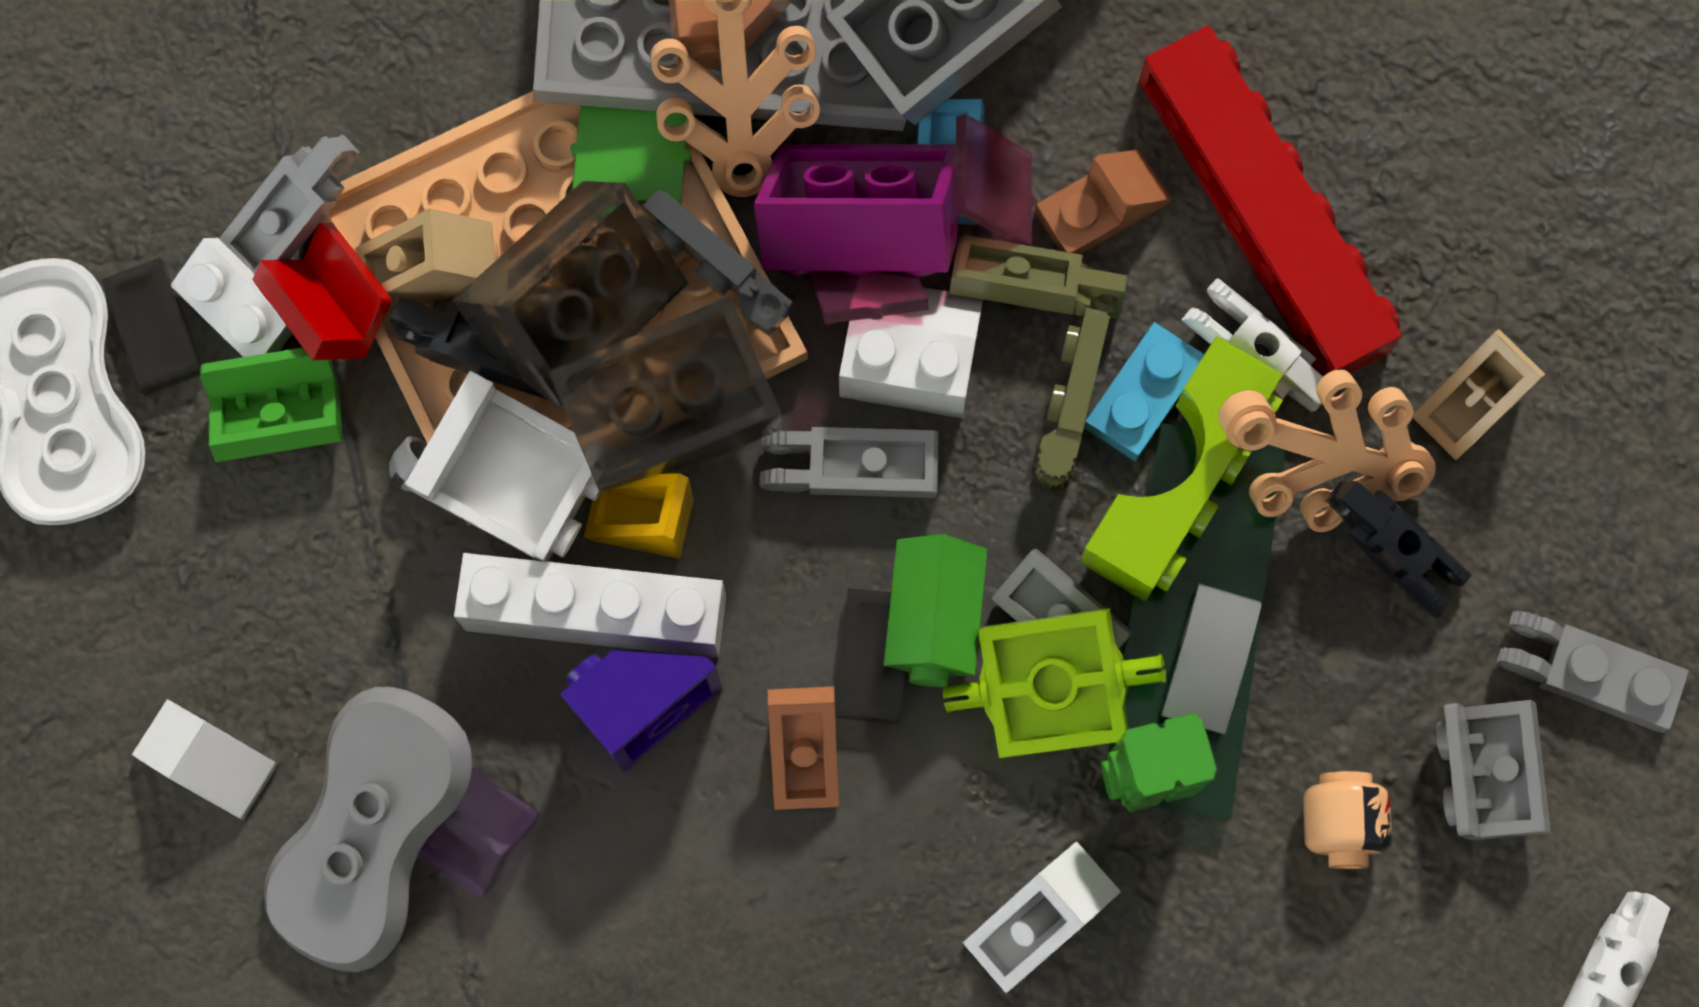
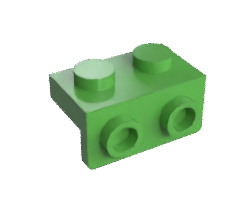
(271, 404)

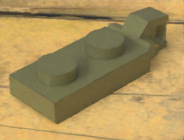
(1034, 278)

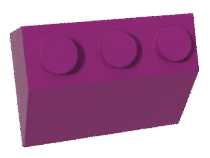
(858, 209)

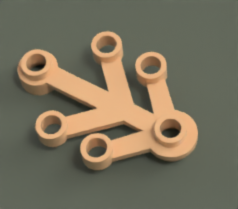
(736, 98)
(1397, 468)

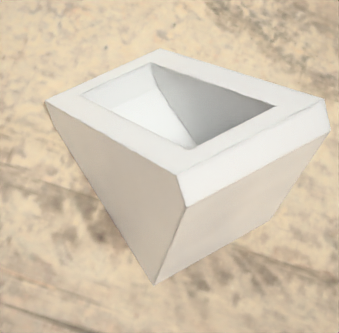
(205, 759)

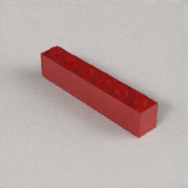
(1269, 204)

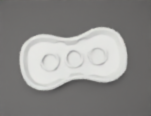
(62, 430)

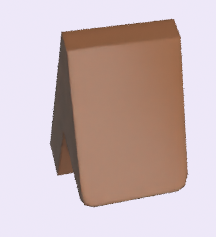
(1103, 203)
(803, 747)

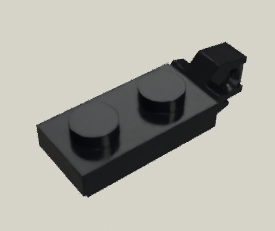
(449, 340)

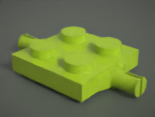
(1054, 683)

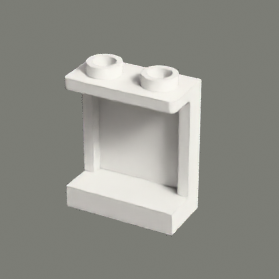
(506, 471)

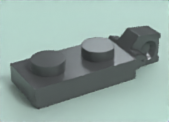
(719, 263)

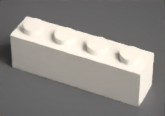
(590, 605)

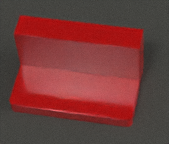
(326, 297)

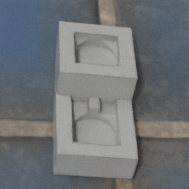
(1212, 657)

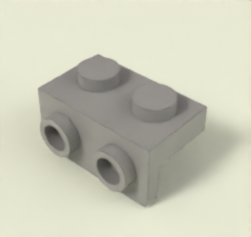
(1494, 770)

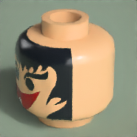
(1347, 818)

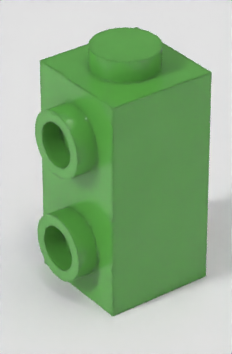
(935, 608)

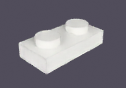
(229, 300)

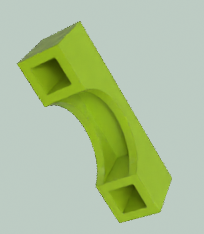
(1141, 534)

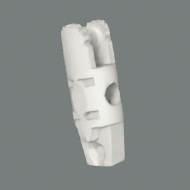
(1285, 356)
(1621, 954)

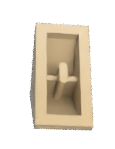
(1478, 394)

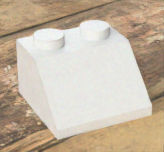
(914, 356)

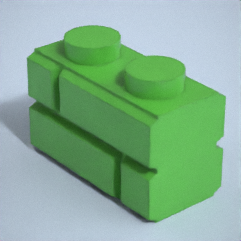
(1159, 763)

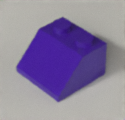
(638, 698)

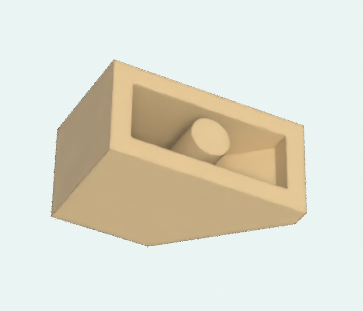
(430, 256)

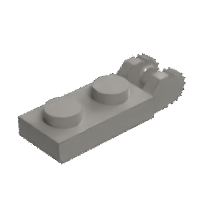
(856, 462)
(1597, 672)

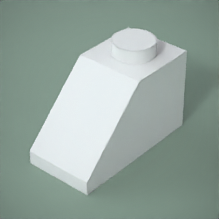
(1041, 917)

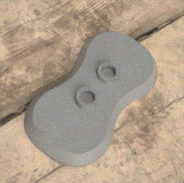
(387, 786)

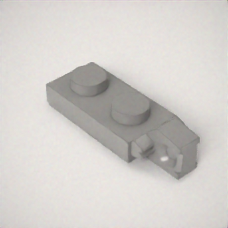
(290, 202)

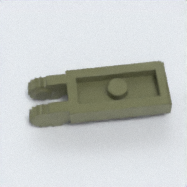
(1071, 402)

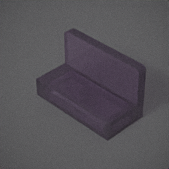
(479, 835)

